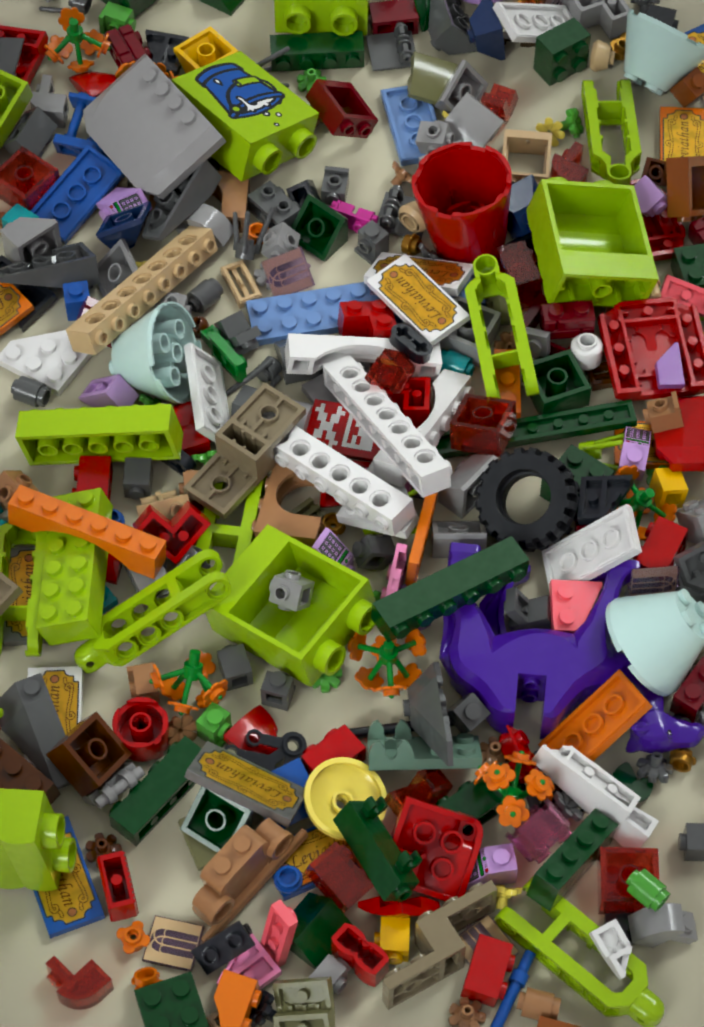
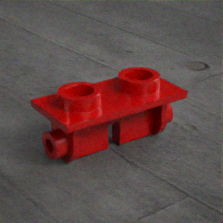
(516, 741)

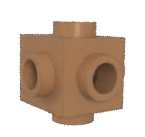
(10, 482)

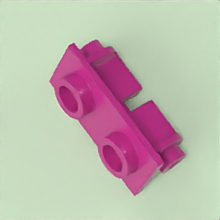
(357, 220)

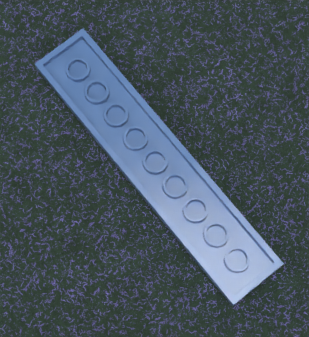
(308, 311)

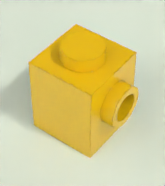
(668, 487)
(394, 938)

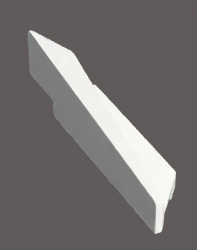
(597, 789)

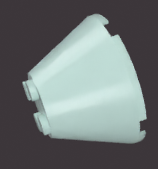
(658, 53)
(153, 355)
(658, 636)

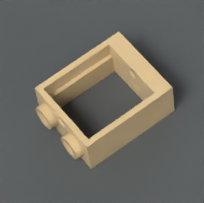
(538, 144)

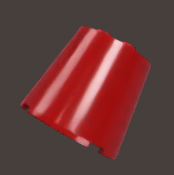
(464, 200)

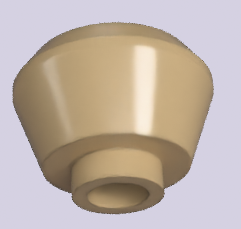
(601, 56)
(411, 217)

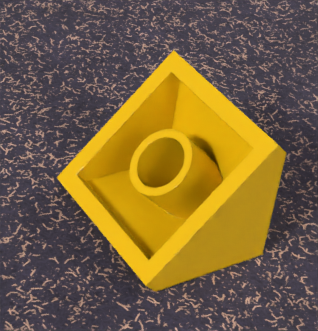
(203, 49)

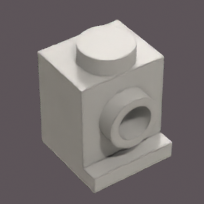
(333, 968)

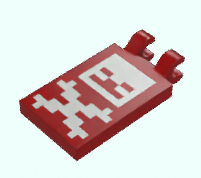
(340, 431)

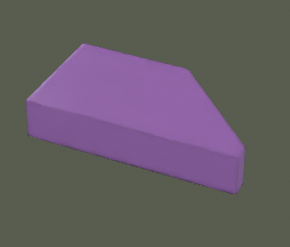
(669, 369)

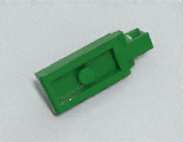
(224, 353)

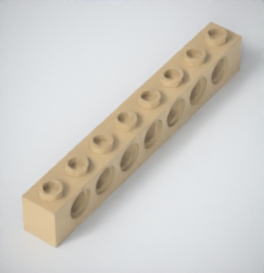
(141, 290)

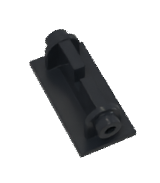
(223, 947)

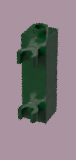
(376, 850)

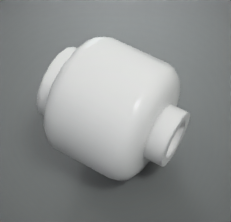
(587, 350)

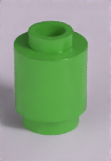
(647, 889)

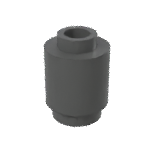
(204, 295)
(30, 391)

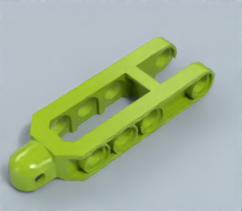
(611, 113)
(491, 283)
(228, 535)
(9, 538)
(187, 597)
(635, 999)

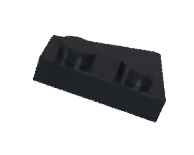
(601, 496)

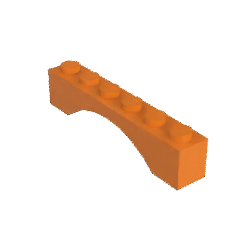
(132, 547)
(236, 998)

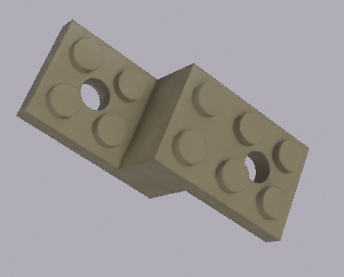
(244, 450)
(439, 944)

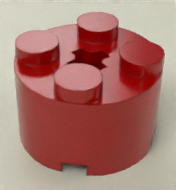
(142, 728)

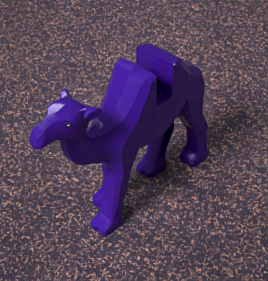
(548, 664)

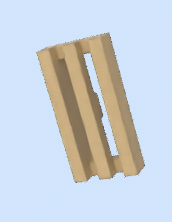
(234, 291)

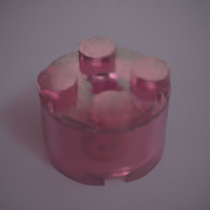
(540, 832)

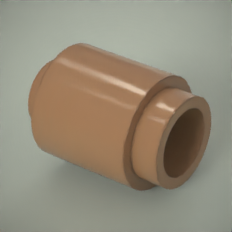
(538, 1003)

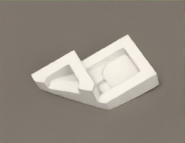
(613, 946)

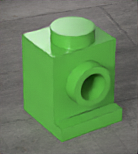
(115, 16)
(214, 724)

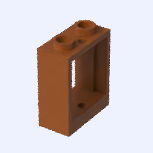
(685, 188)

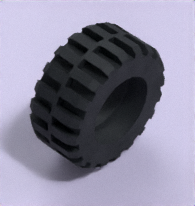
(504, 475)

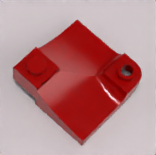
(442, 845)

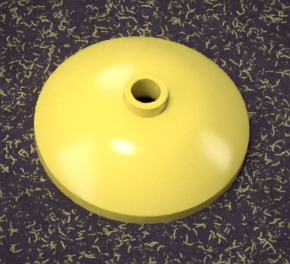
(342, 781)

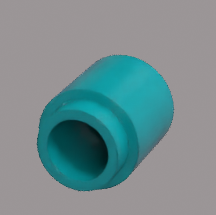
(457, 362)

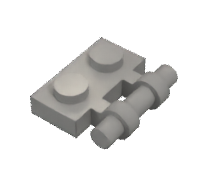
(124, 777)

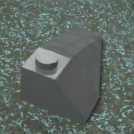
(33, 724)

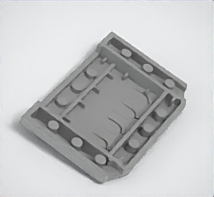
(150, 129)

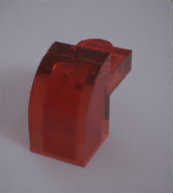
(501, 101)
(569, 165)
(391, 371)
(426, 785)
(80, 990)

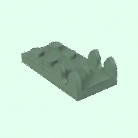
(413, 753)

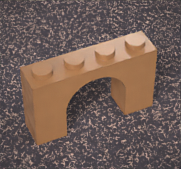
(231, 194)
(300, 527)

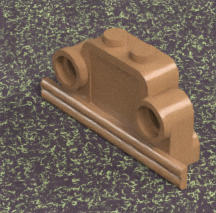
(241, 871)

